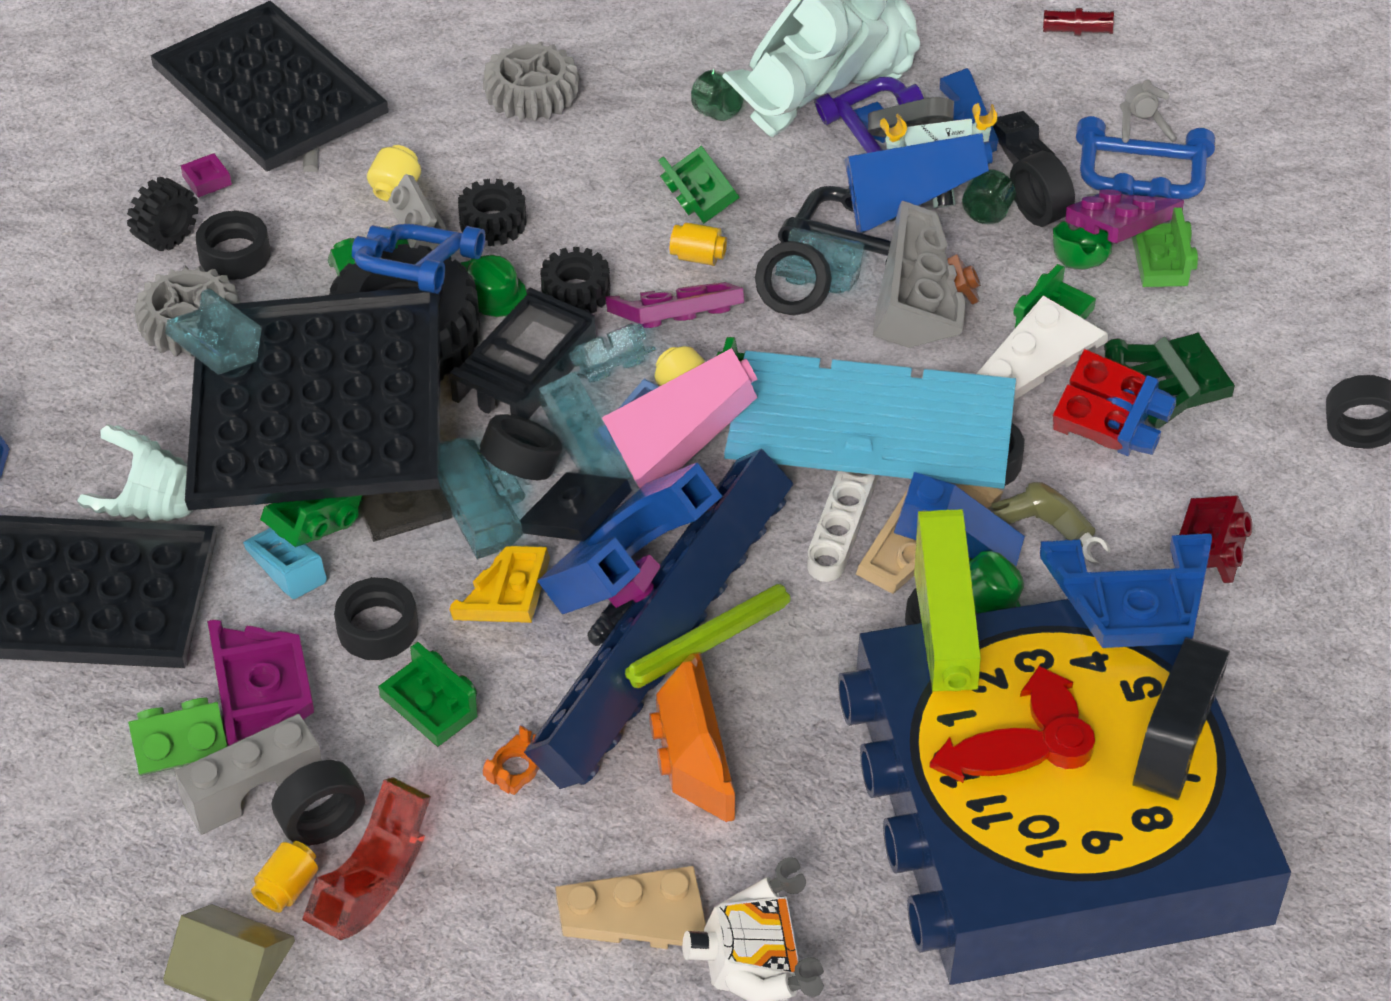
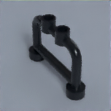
(808, 209)

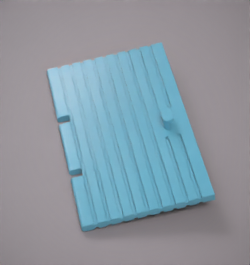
(876, 419)

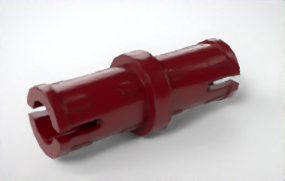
(1078, 21)

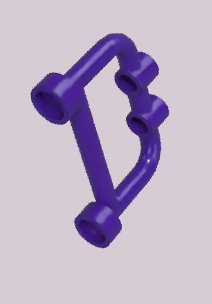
(832, 109)

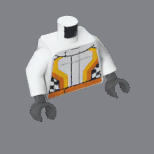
(754, 944)

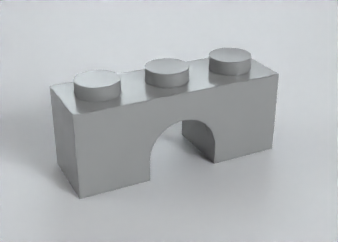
(217, 783)

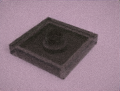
(403, 511)

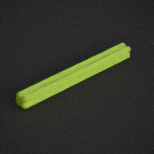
(707, 635)

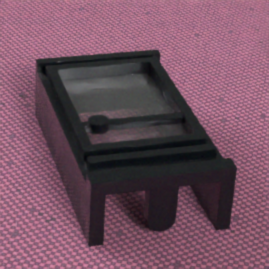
(524, 354)

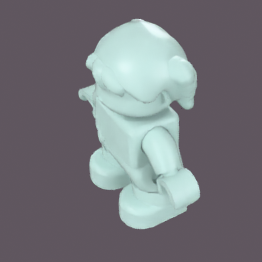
(821, 50)

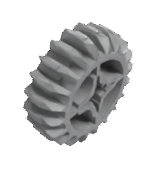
(530, 81)
(175, 296)

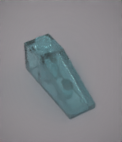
(581, 428)

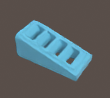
(291, 568)

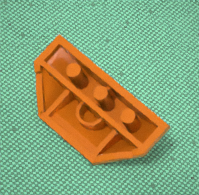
(692, 741)

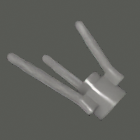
(1143, 103)

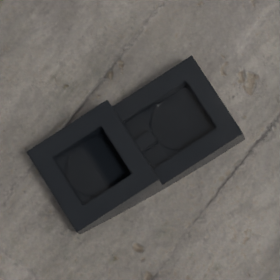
(1019, 136)

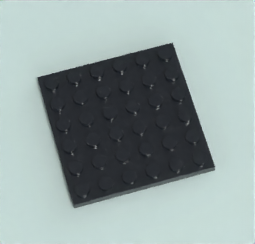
(328, 408)

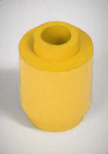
(698, 243)
(284, 876)

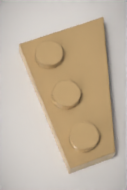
(634, 907)

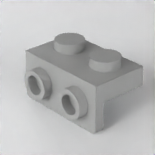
(413, 208)

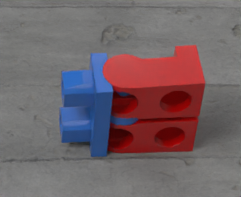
(1112, 405)

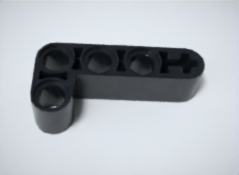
(1180, 718)

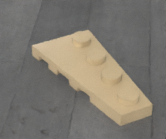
(892, 556)

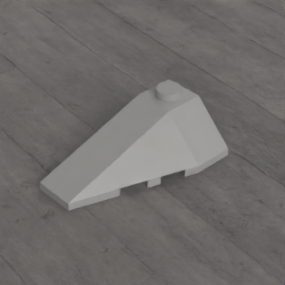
(918, 286)

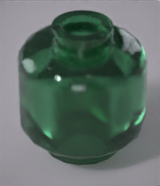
(715, 96)
(989, 197)

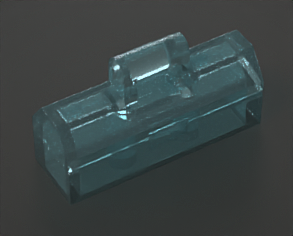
(475, 503)

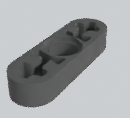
(913, 113)

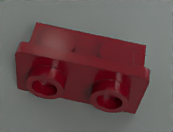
(1228, 526)

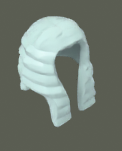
(154, 483)

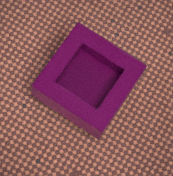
(206, 175)
(640, 585)

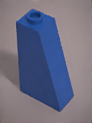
(911, 175)

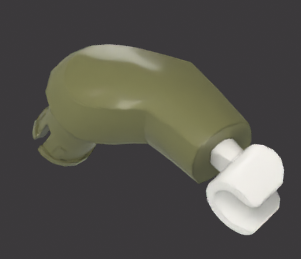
(1054, 509)

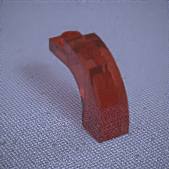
(361, 888)

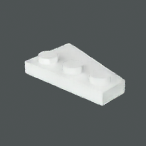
(1041, 344)

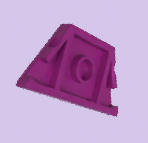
(1120, 213)
(258, 678)

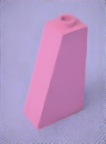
(681, 417)

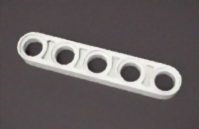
(838, 514)

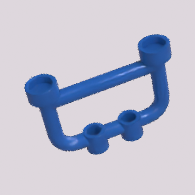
(1198, 147)
(428, 271)

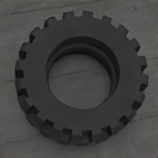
(457, 301)

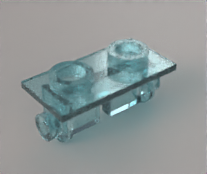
(625, 349)

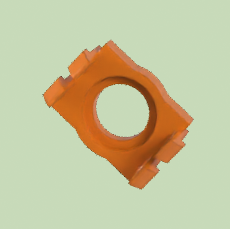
(494, 770)

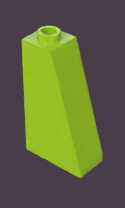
(946, 600)

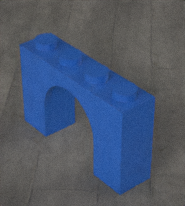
(604, 562)

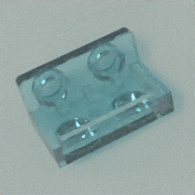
(841, 254)
(217, 334)

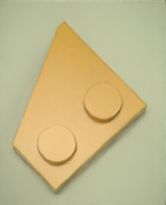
(507, 588)

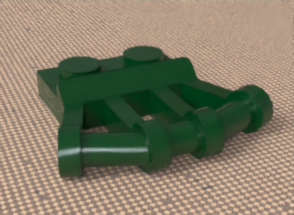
(1185, 362)

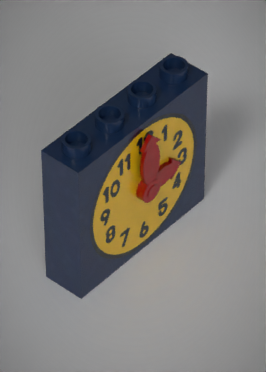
(1027, 806)

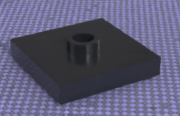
(575, 506)

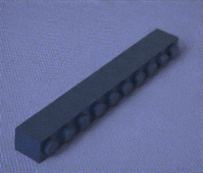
(688, 580)

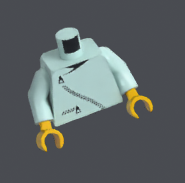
(903, 136)

